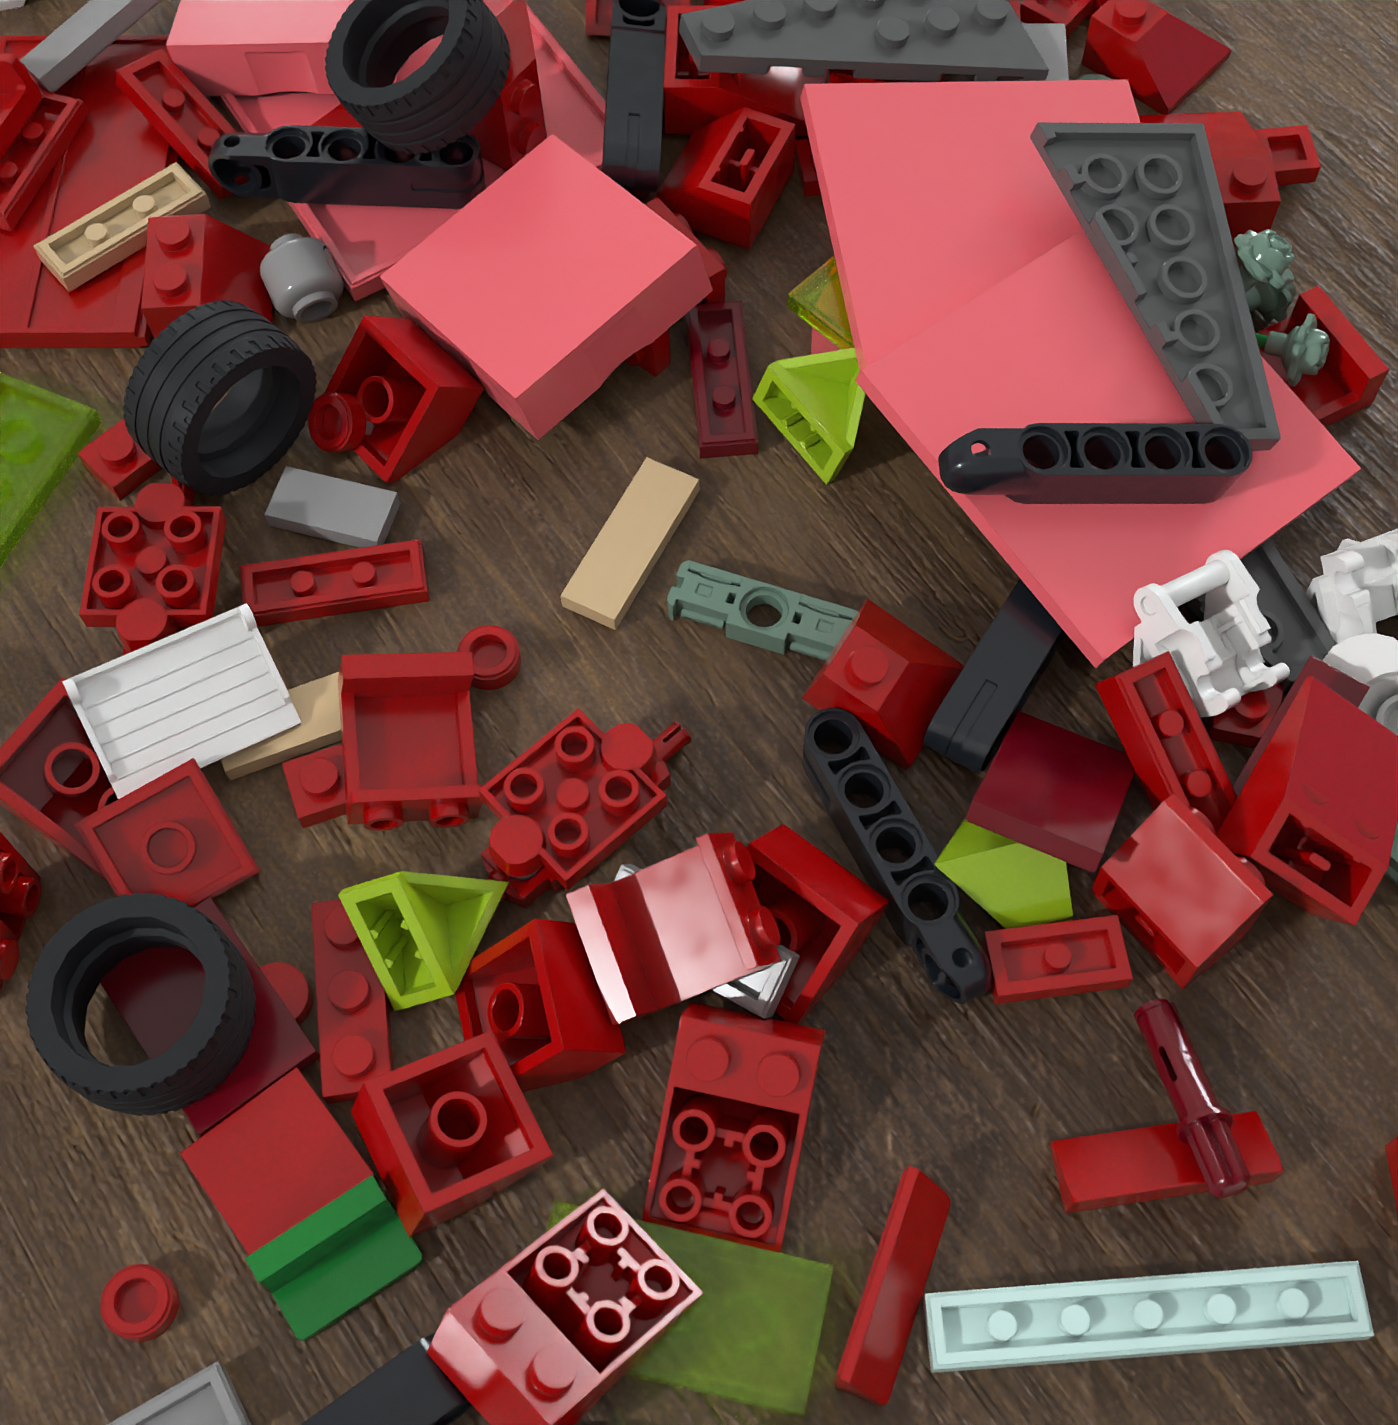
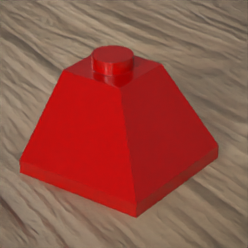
(1152, 51)
(886, 680)

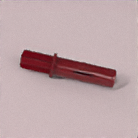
(1201, 1117)

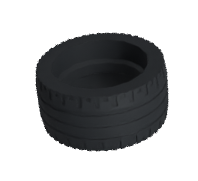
(442, 95)
(192, 369)
(87, 952)

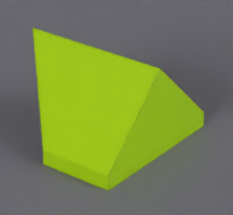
(815, 406)
(1007, 877)
(421, 930)

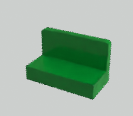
(336, 1259)

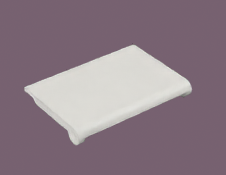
(182, 700)

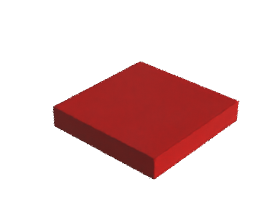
(168, 840)
(275, 1162)

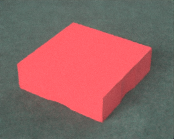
(254, 44)
(548, 283)

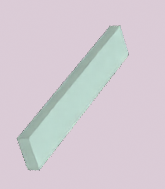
(1146, 1316)

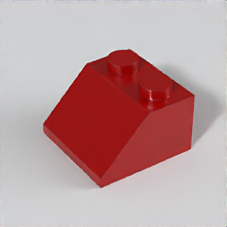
(517, 117)
(197, 263)
(409, 393)
(818, 910)
(540, 1005)
(449, 1131)

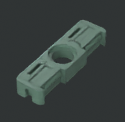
(725, 599)

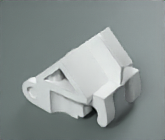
(1357, 586)
(1222, 653)

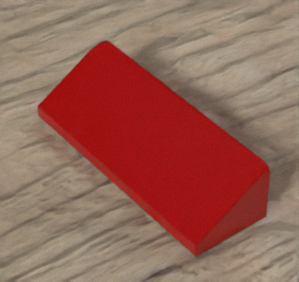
(1167, 738)
(1150, 1164)
(893, 1289)

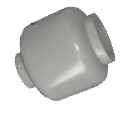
(302, 278)

